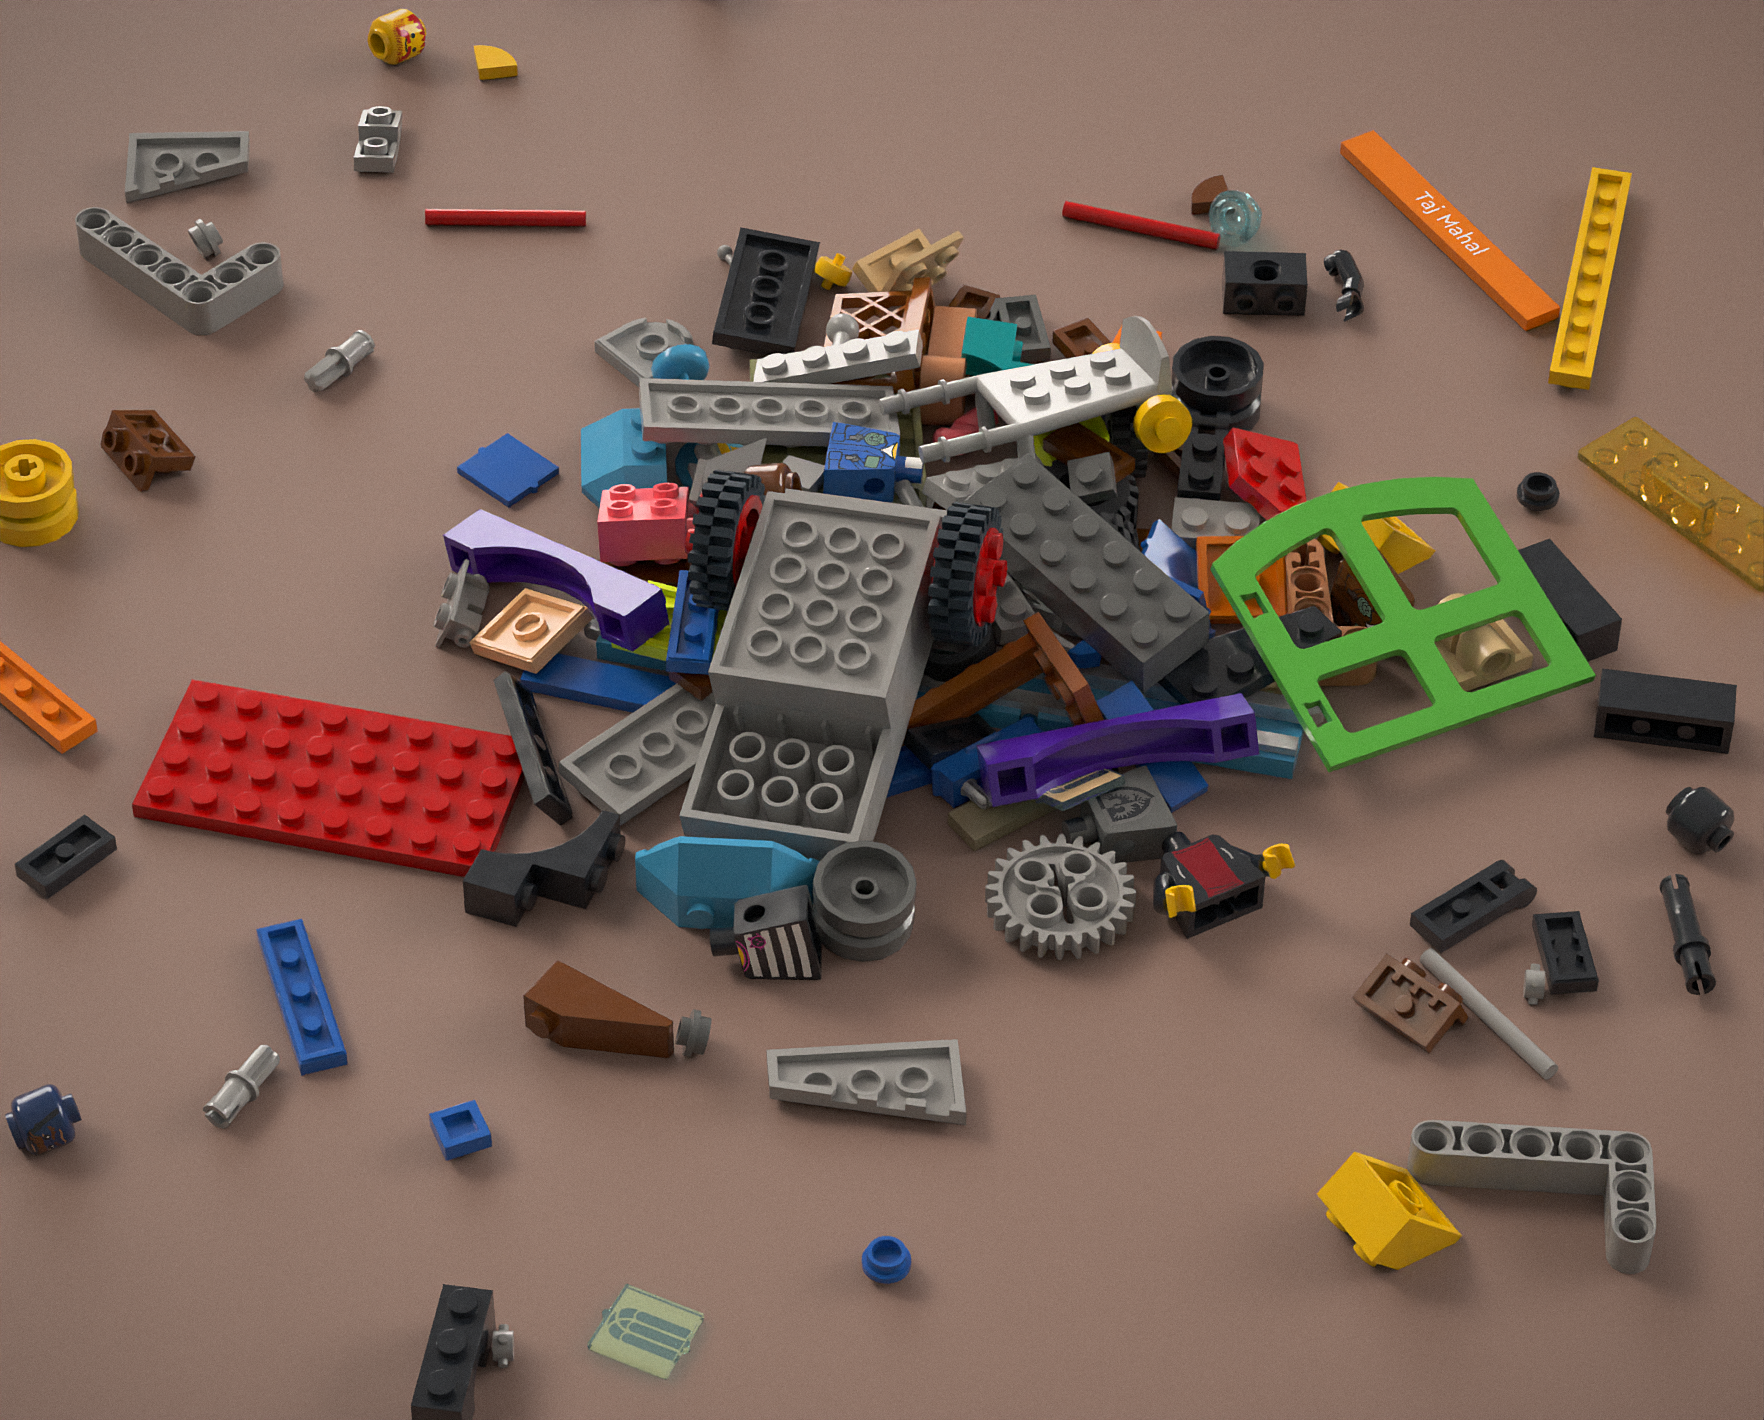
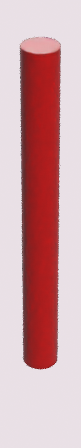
(490, 217)
(1141, 225)

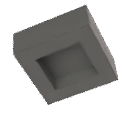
(1093, 478)

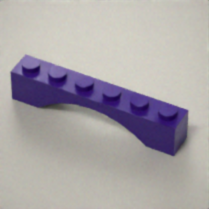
(622, 604)
(1195, 731)

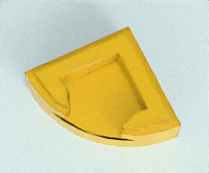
(494, 63)

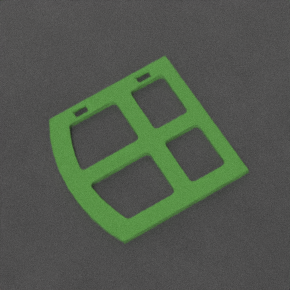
(1404, 628)

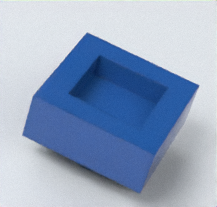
(460, 1130)

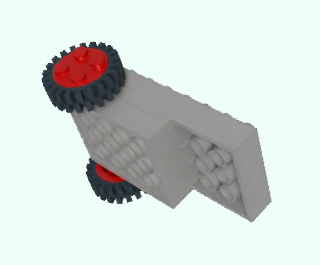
(823, 650)

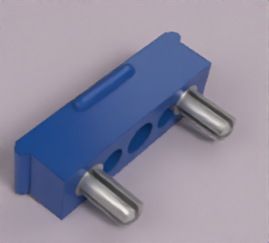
(959, 776)

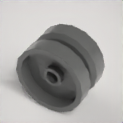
(864, 900)

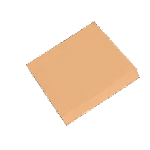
(530, 630)

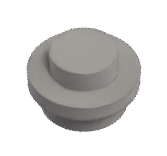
(206, 238)

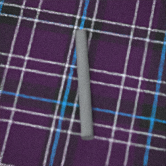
(1489, 1014)

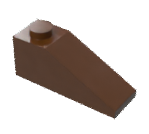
(593, 1016)

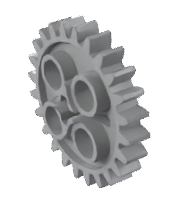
(1031, 908)

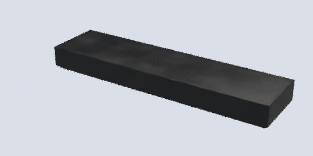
(533, 748)

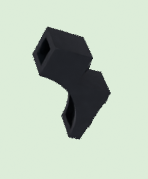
(571, 873)

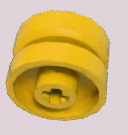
(35, 493)

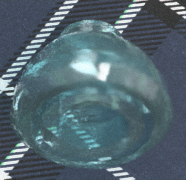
(1235, 217)

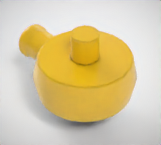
(833, 271)

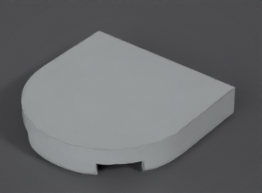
(638, 343)

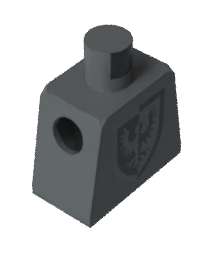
(1125, 820)

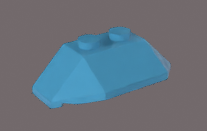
(617, 455)
(703, 878)

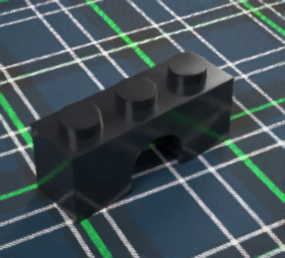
(454, 1350)

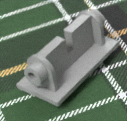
(461, 614)

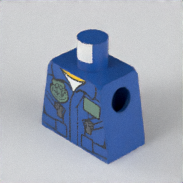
(867, 463)

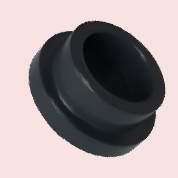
(1538, 492)

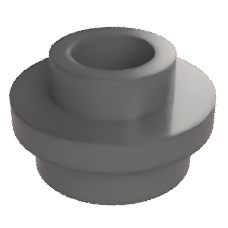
(693, 1033)

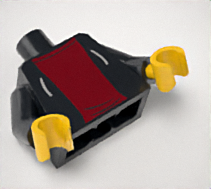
(1213, 881)

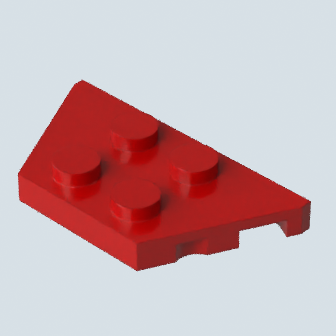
(1264, 471)

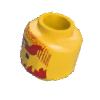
(397, 36)

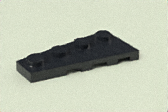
(1234, 665)

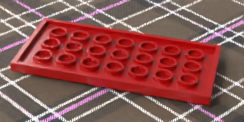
(332, 778)

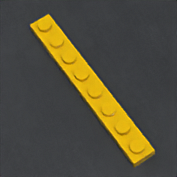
(1590, 279)

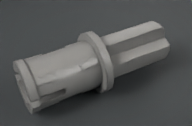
(339, 361)
(241, 1087)

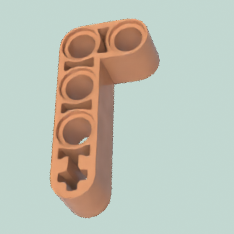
(945, 363)
(1309, 587)

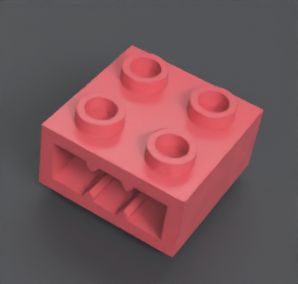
(644, 524)

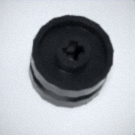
(1220, 377)

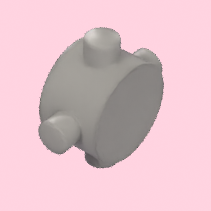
(1534, 984)
(503, 1345)

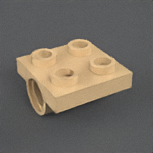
(1484, 653)

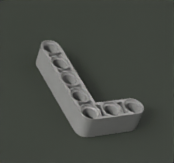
(188, 298)
(1550, 1161)

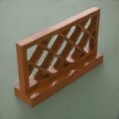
(915, 314)

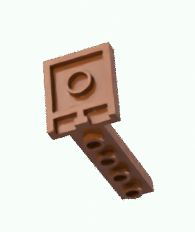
(1006, 671)

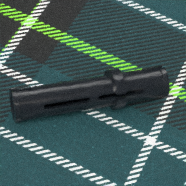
(1690, 947)

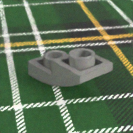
(378, 140)

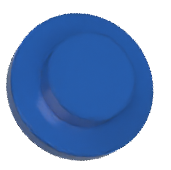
(886, 1260)

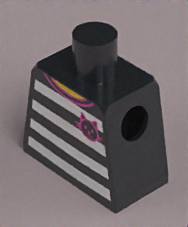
(773, 936)

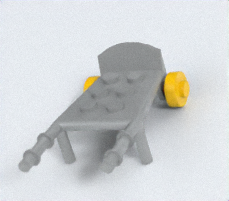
(1062, 394)

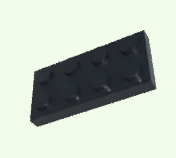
(765, 293)

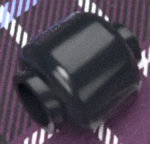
(1700, 820)

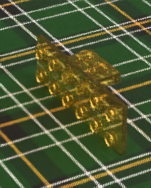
(1683, 495)

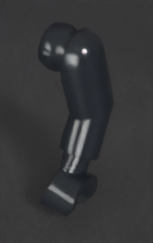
(1343, 264)

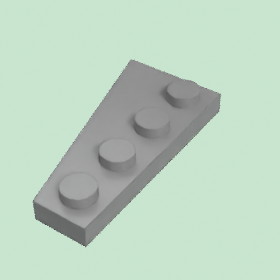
(880, 1078)

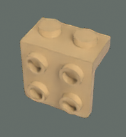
(905, 259)

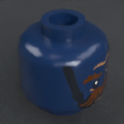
(43, 1119)

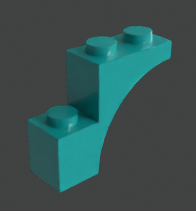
(990, 346)

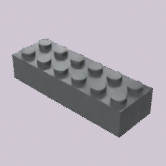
(1093, 575)

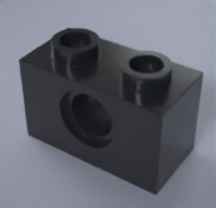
(1264, 283)

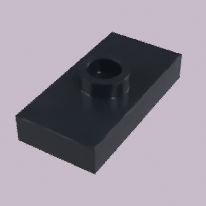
(1565, 952)

